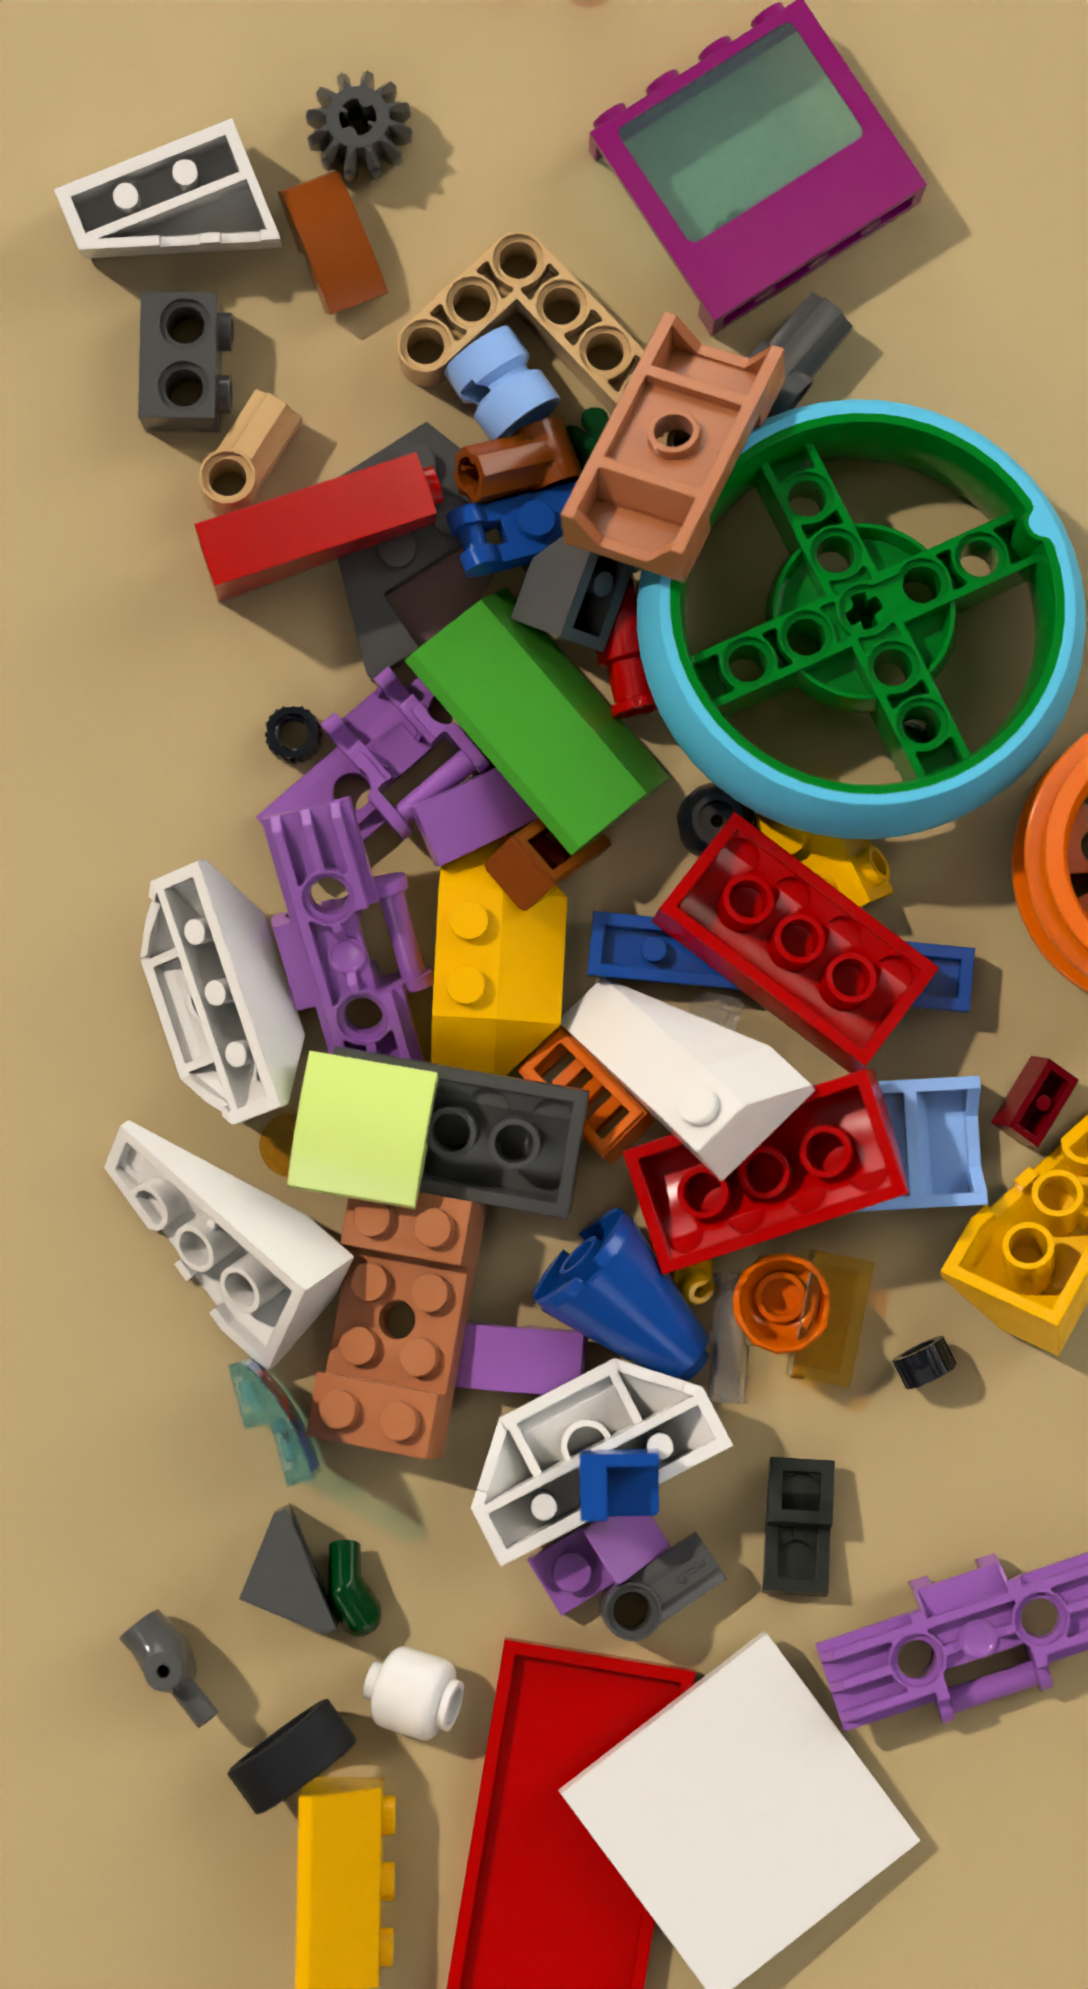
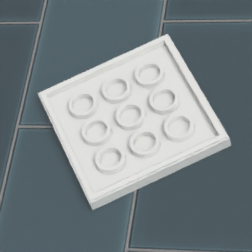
(739, 1815)

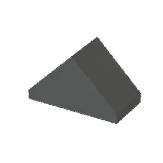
(287, 1577)

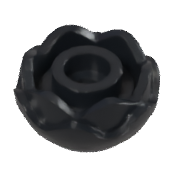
(696, 814)

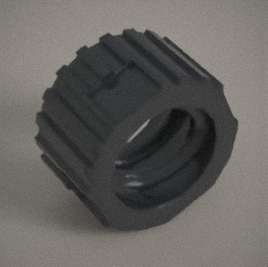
(300, 715)
(924, 1362)

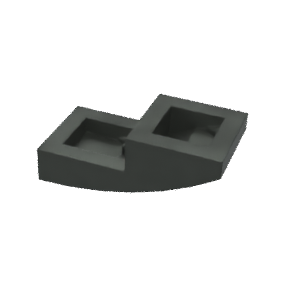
(798, 1526)

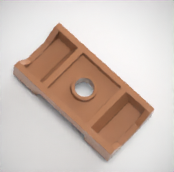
(656, 500)
(388, 1388)

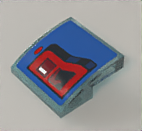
(265, 1401)

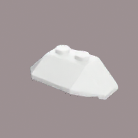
(221, 992)
(533, 1461)

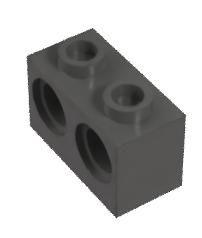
(169, 363)

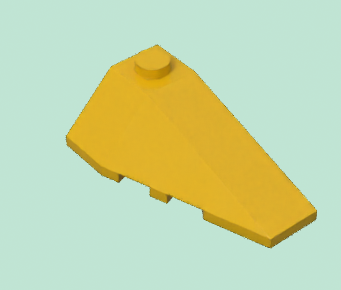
(1029, 1250)

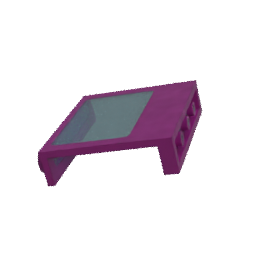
(758, 162)

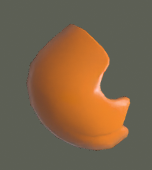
(771, 1300)

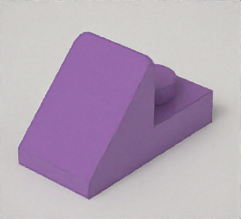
(596, 1558)

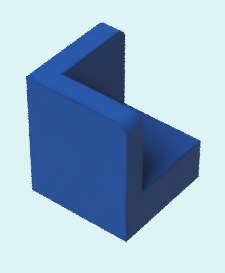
(618, 1483)

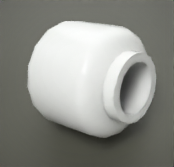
(414, 1693)

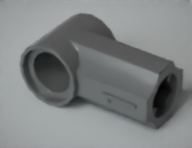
(808, 342)
(667, 1585)

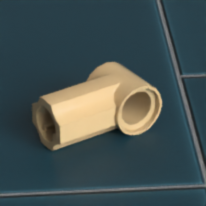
(249, 450)

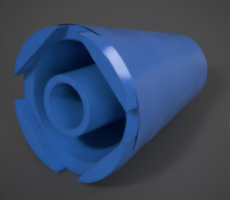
(622, 1300)

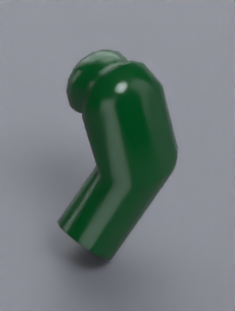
(348, 1592)

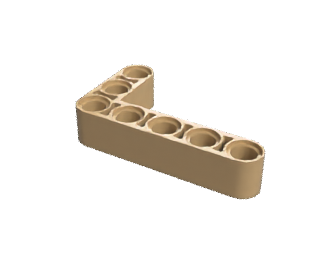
(528, 300)

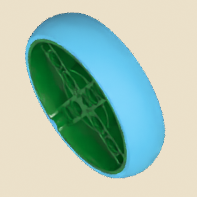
(1019, 545)

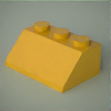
(343, 1883)

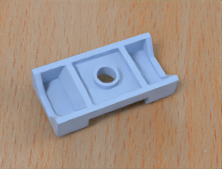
(936, 1141)

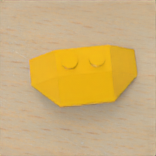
(493, 969)

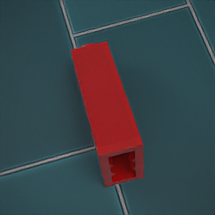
(317, 524)

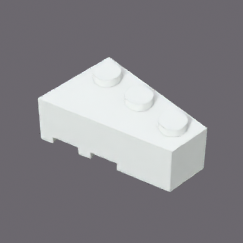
(172, 201)

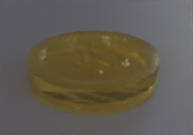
(277, 1143)

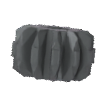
(377, 113)

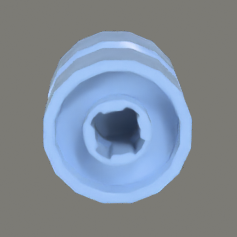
(497, 380)

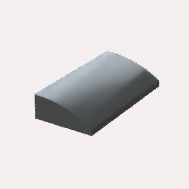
(499, 1137)

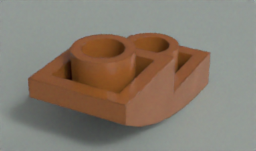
(333, 242)

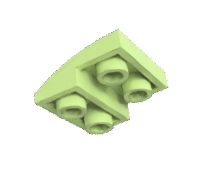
(362, 1129)

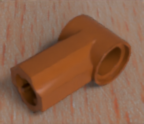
(524, 462)

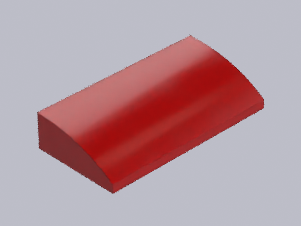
(795, 944)
(814, 1167)

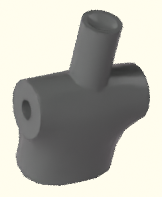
(168, 1664)

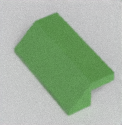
(537, 720)

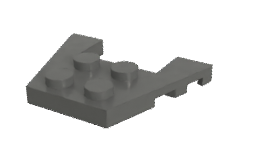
(385, 566)

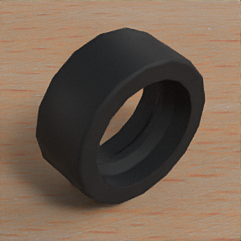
(292, 1756)

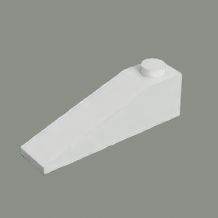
(694, 1076)
(249, 1251)

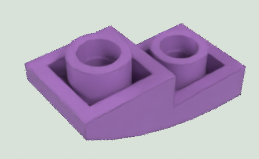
(470, 816)
(520, 1358)

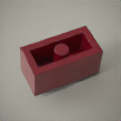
(1034, 1101)

